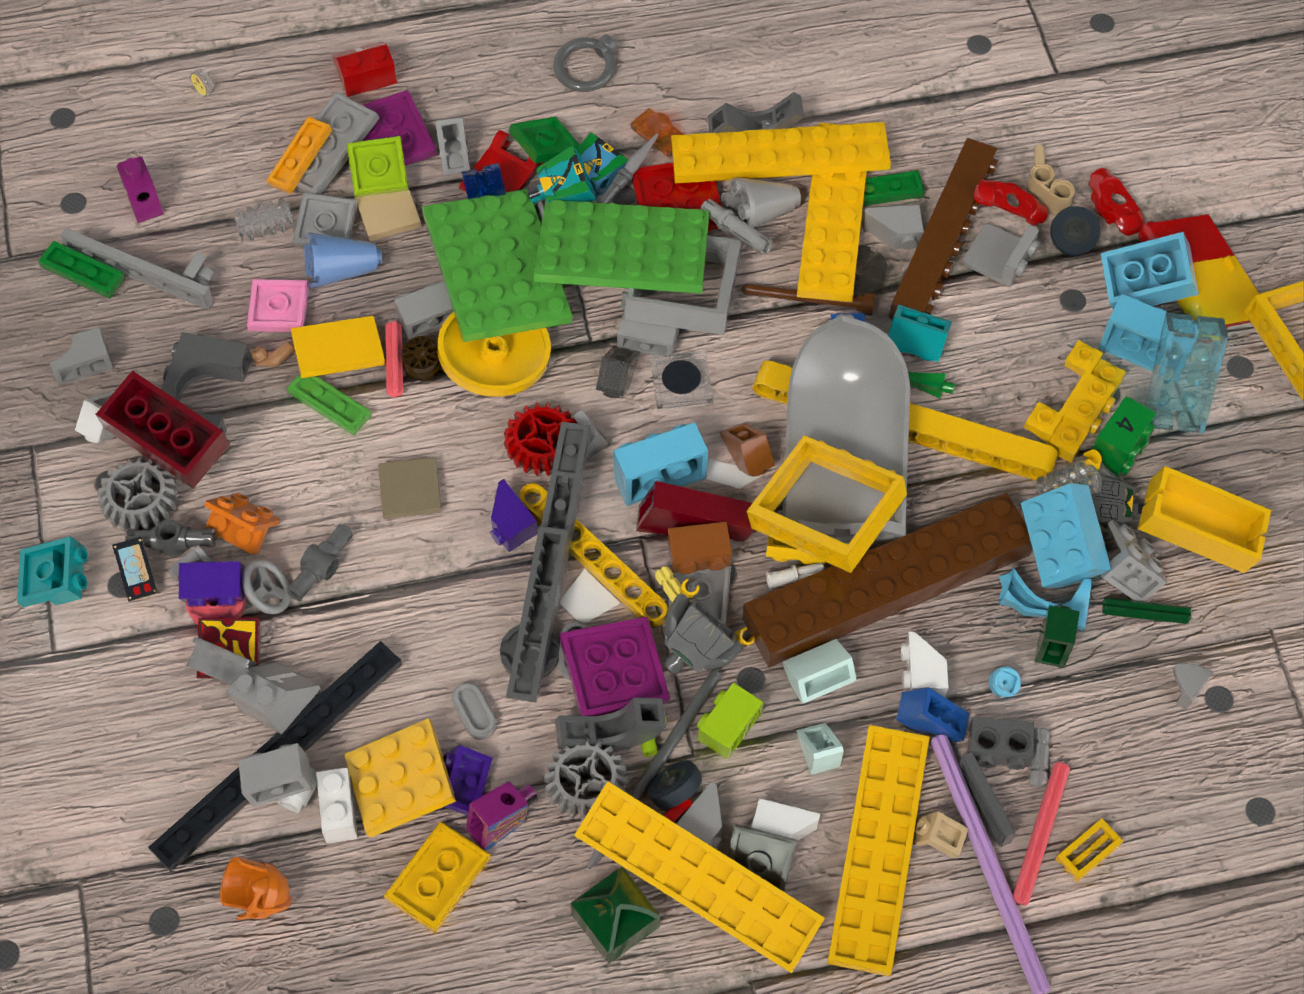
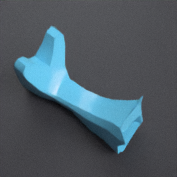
(1023, 600)

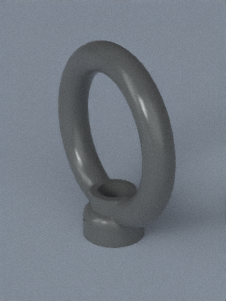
(605, 49)

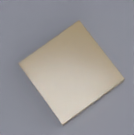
(388, 214)

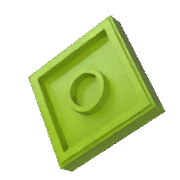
(377, 166)

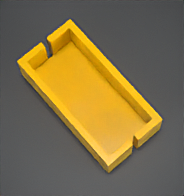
(1204, 519)

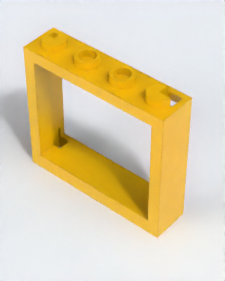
(1274, 332)
(808, 540)

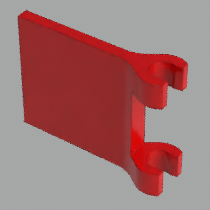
(513, 170)

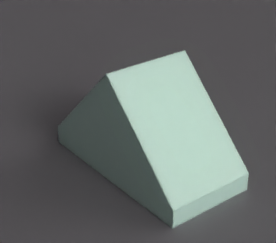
(820, 748)

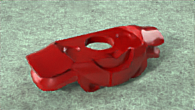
(995, 192)
(1125, 216)

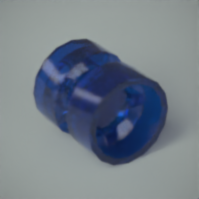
(483, 182)

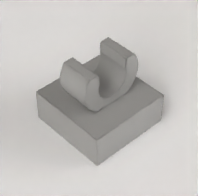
(197, 272)

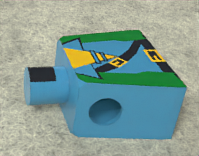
(601, 162)

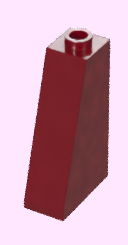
(678, 506)

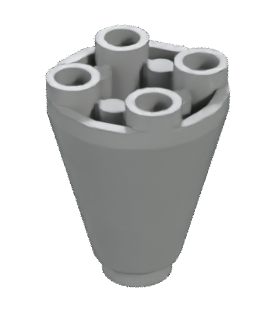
(759, 200)

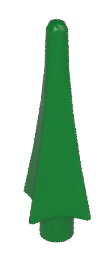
(931, 383)

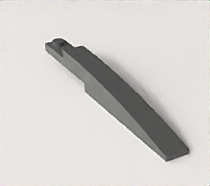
(549, 563)

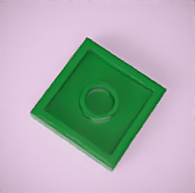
(542, 138)

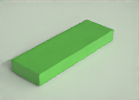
(330, 403)

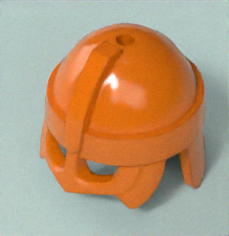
(254, 888)

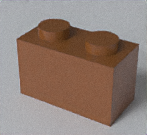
(699, 547)

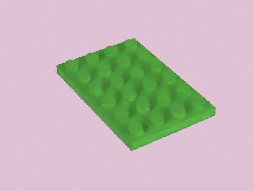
(622, 246)
(489, 264)

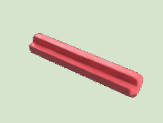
(394, 360)

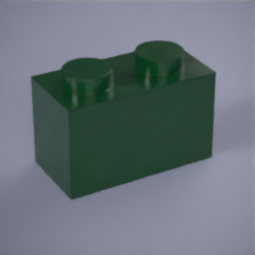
(1057, 636)

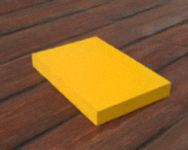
(337, 346)
(437, 877)

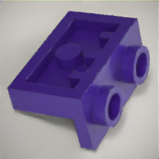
(467, 775)

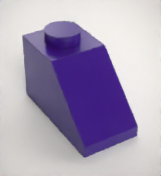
(511, 519)

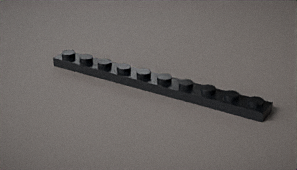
(305, 730)

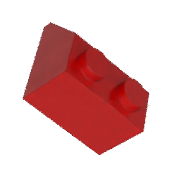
(365, 68)

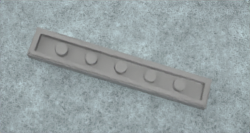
(140, 269)

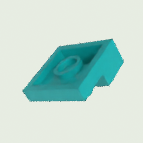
(52, 572)

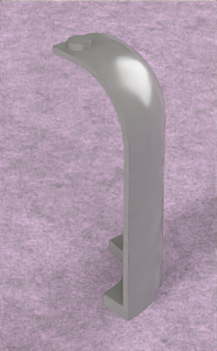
(856, 397)

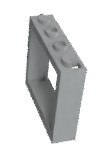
(685, 316)

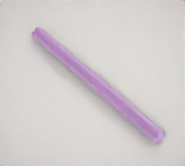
(990, 866)

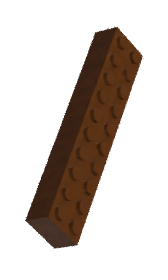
(887, 580)

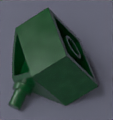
(615, 915)

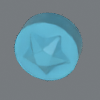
(1004, 682)

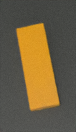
(299, 155)

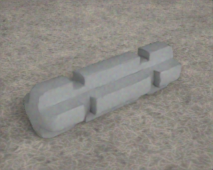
(1039, 764)

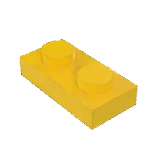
(782, 552)

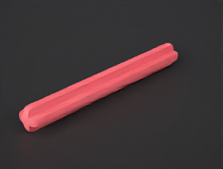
(1041, 833)

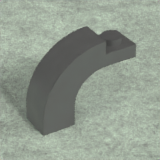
(779, 116)
(629, 727)

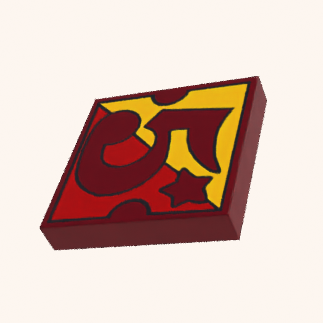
(232, 634)

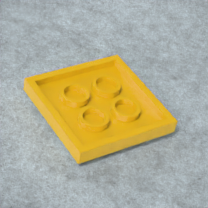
(399, 778)

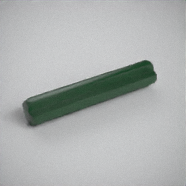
(1146, 610)

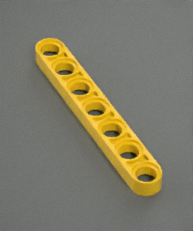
(605, 561)

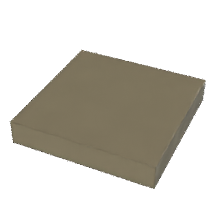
(409, 488)

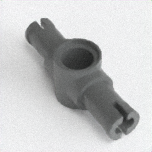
(183, 537)
(320, 562)

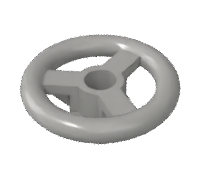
(263, 588)

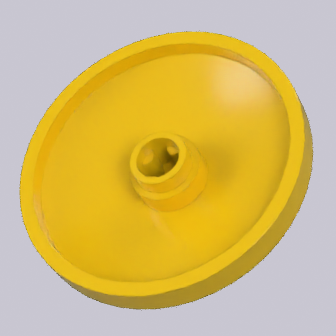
(494, 364)

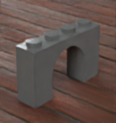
(205, 357)

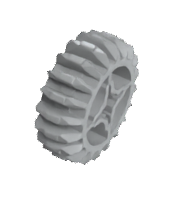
(142, 503)
(563, 768)

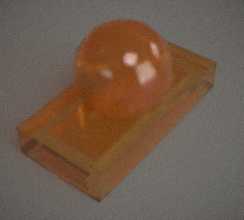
(656, 122)

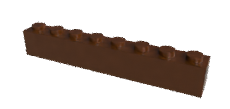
(945, 229)

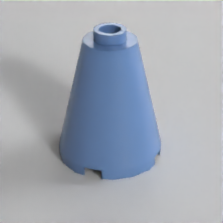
(338, 258)

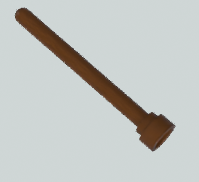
(862, 303)

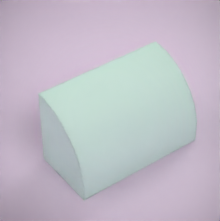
(820, 671)

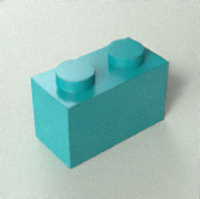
(919, 333)

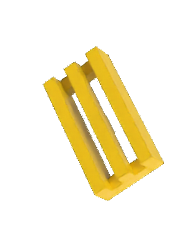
(1070, 866)

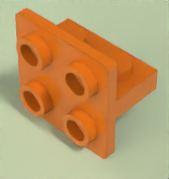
(240, 521)

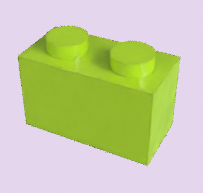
(729, 720)

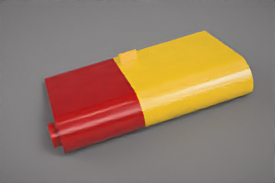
(1219, 275)

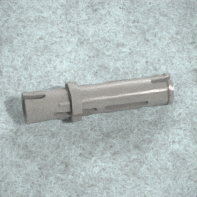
(728, 221)

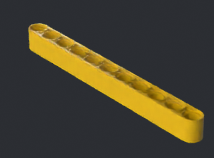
(942, 432)

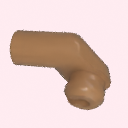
(269, 358)

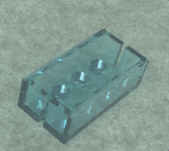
(1186, 371)

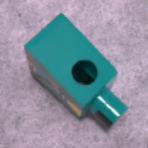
(563, 179)

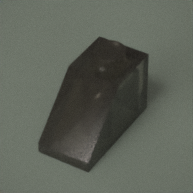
(617, 371)

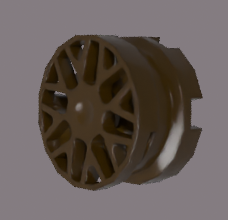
(421, 358)

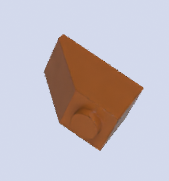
(748, 449)

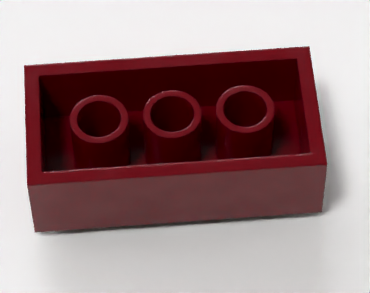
(163, 429)

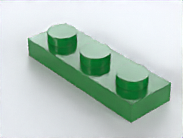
(81, 269)

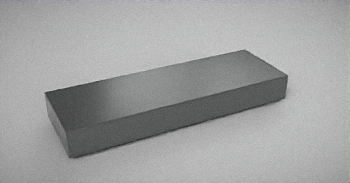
(986, 800)

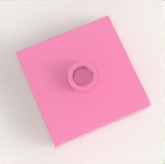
(277, 305)

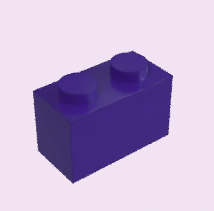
(211, 582)

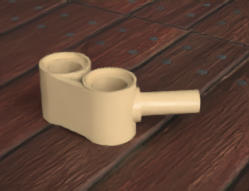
(1045, 188)

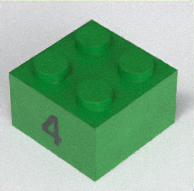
(1125, 436)

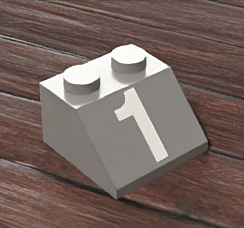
(272, 694)

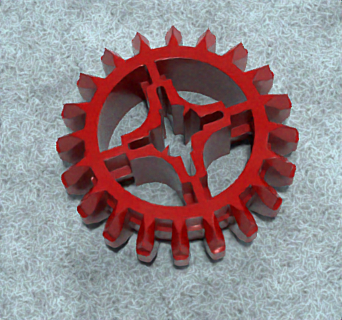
(531, 451)

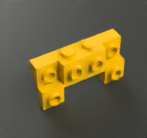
(1084, 406)

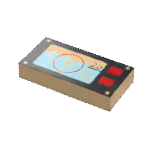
(135, 569)

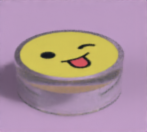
(202, 82)

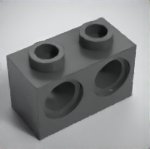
(1000, 734)

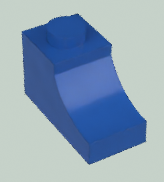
(932, 713)

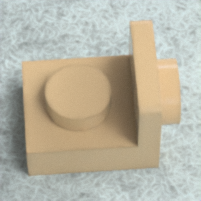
(940, 833)

